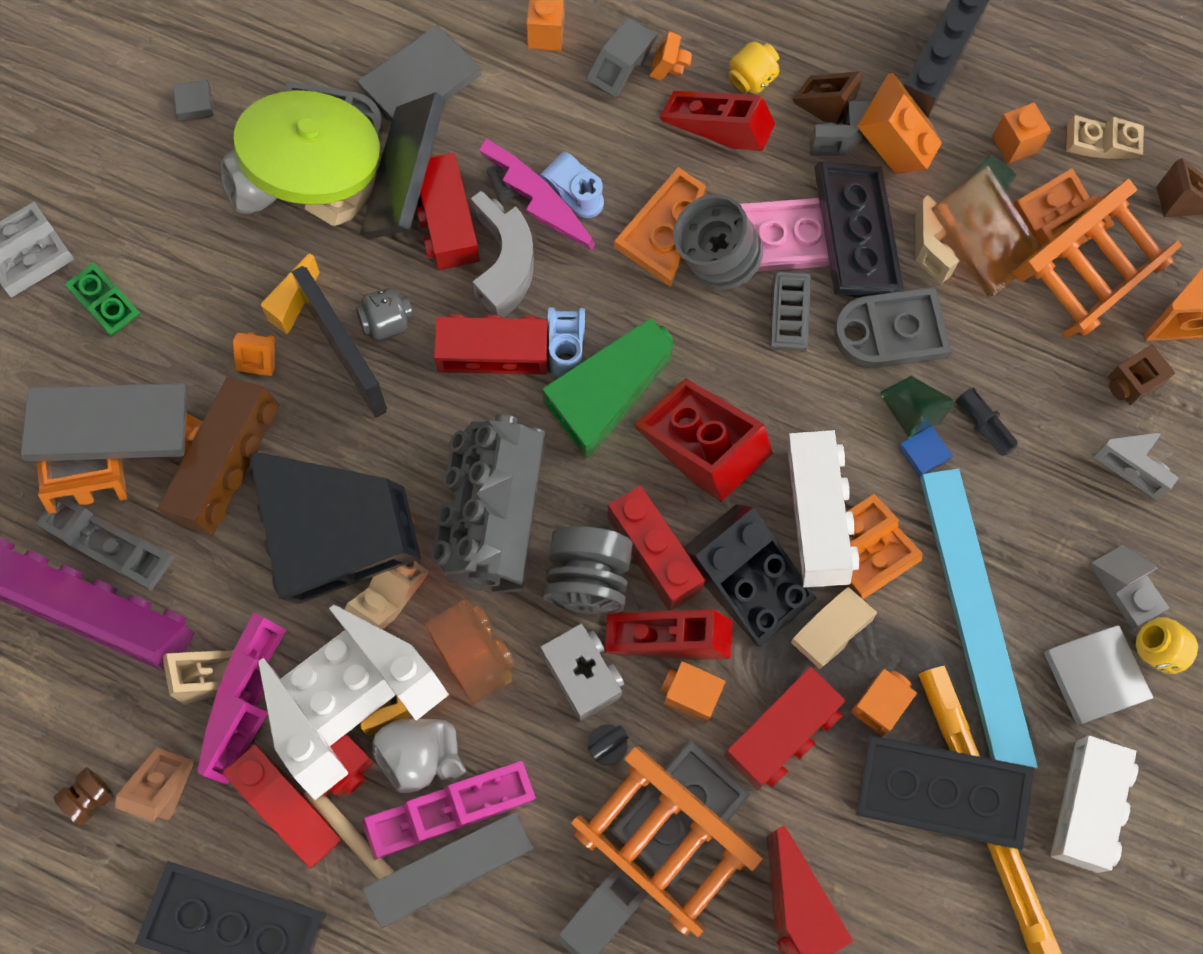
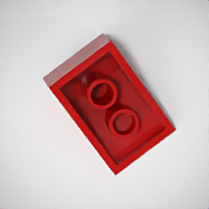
(706, 438)
(800, 906)

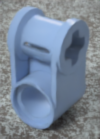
(575, 185)
(565, 335)

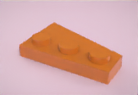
(650, 235)

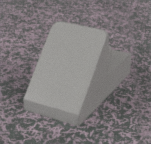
(1129, 460)
(1127, 583)

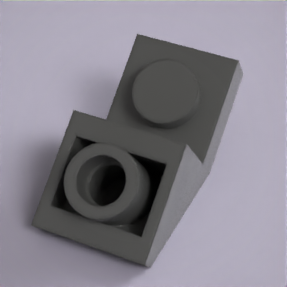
(620, 55)
(837, 139)
(602, 914)

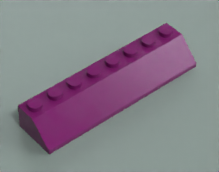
(89, 608)

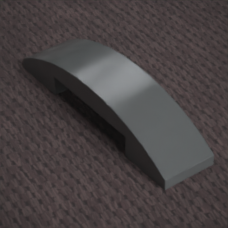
(106, 543)

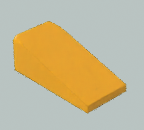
(285, 301)

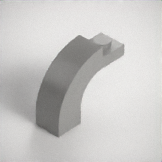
(510, 277)

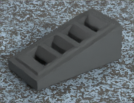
(790, 288)

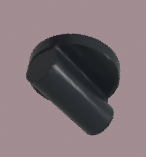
(608, 744)

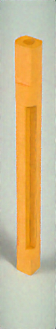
(1008, 861)

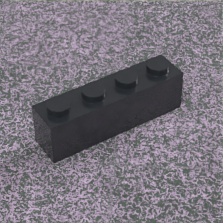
(943, 51)

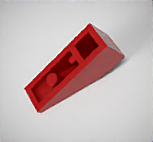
(721, 117)
(670, 634)
(282, 805)

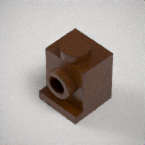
(1139, 375)

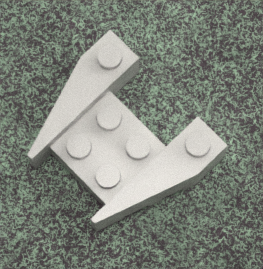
(337, 692)

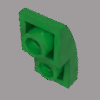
(102, 299)

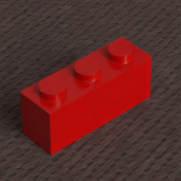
(446, 215)
(491, 345)
(655, 548)
(785, 730)

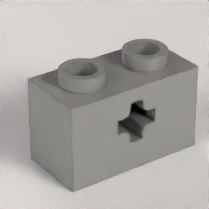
(583, 694)

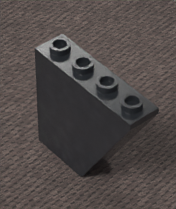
(329, 525)

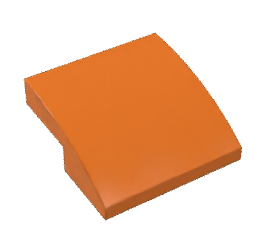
(1056, 206)
(881, 547)

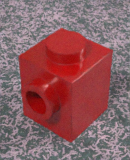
(354, 761)

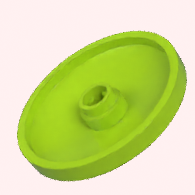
(306, 147)

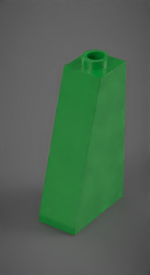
(606, 386)

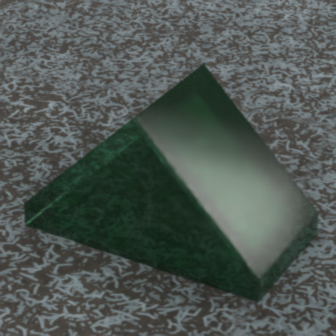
(916, 405)

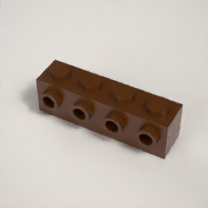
(219, 456)

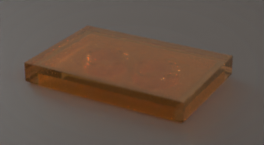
(986, 230)

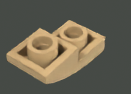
(1111, 140)
(833, 627)

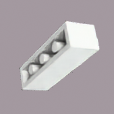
(820, 509)

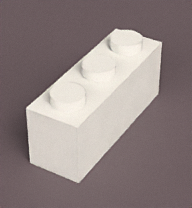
(1095, 805)

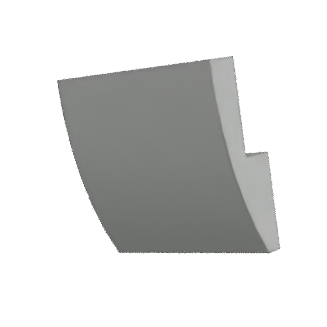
(29, 249)
(1098, 675)

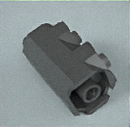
(490, 523)

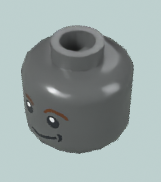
(384, 314)

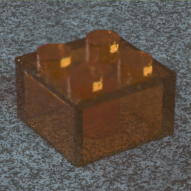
(466, 645)

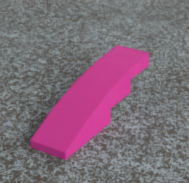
(545, 202)
(235, 710)
(448, 810)

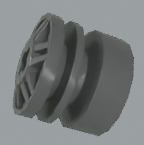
(718, 242)
(588, 570)

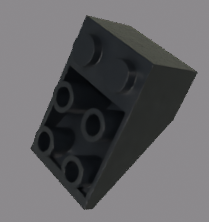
(749, 573)

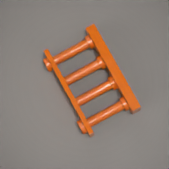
(1066, 245)
(704, 828)

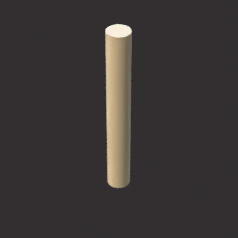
(349, 835)

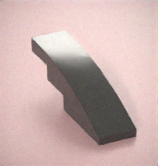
(447, 870)

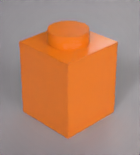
(545, 24)
(1021, 133)
(692, 691)
(884, 701)

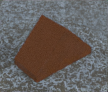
(828, 95)
(1181, 190)

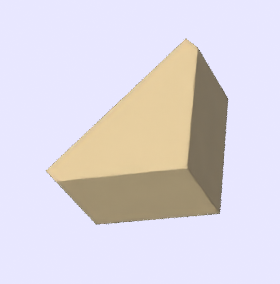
(195, 674)

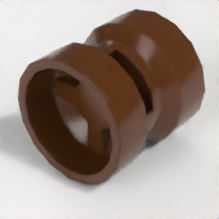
(83, 796)

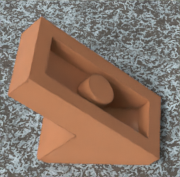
(155, 786)

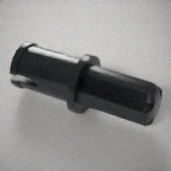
(987, 421)

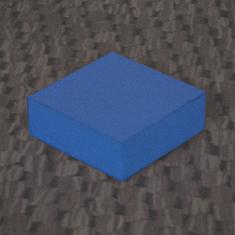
(925, 451)

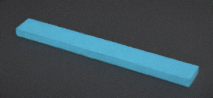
(977, 619)

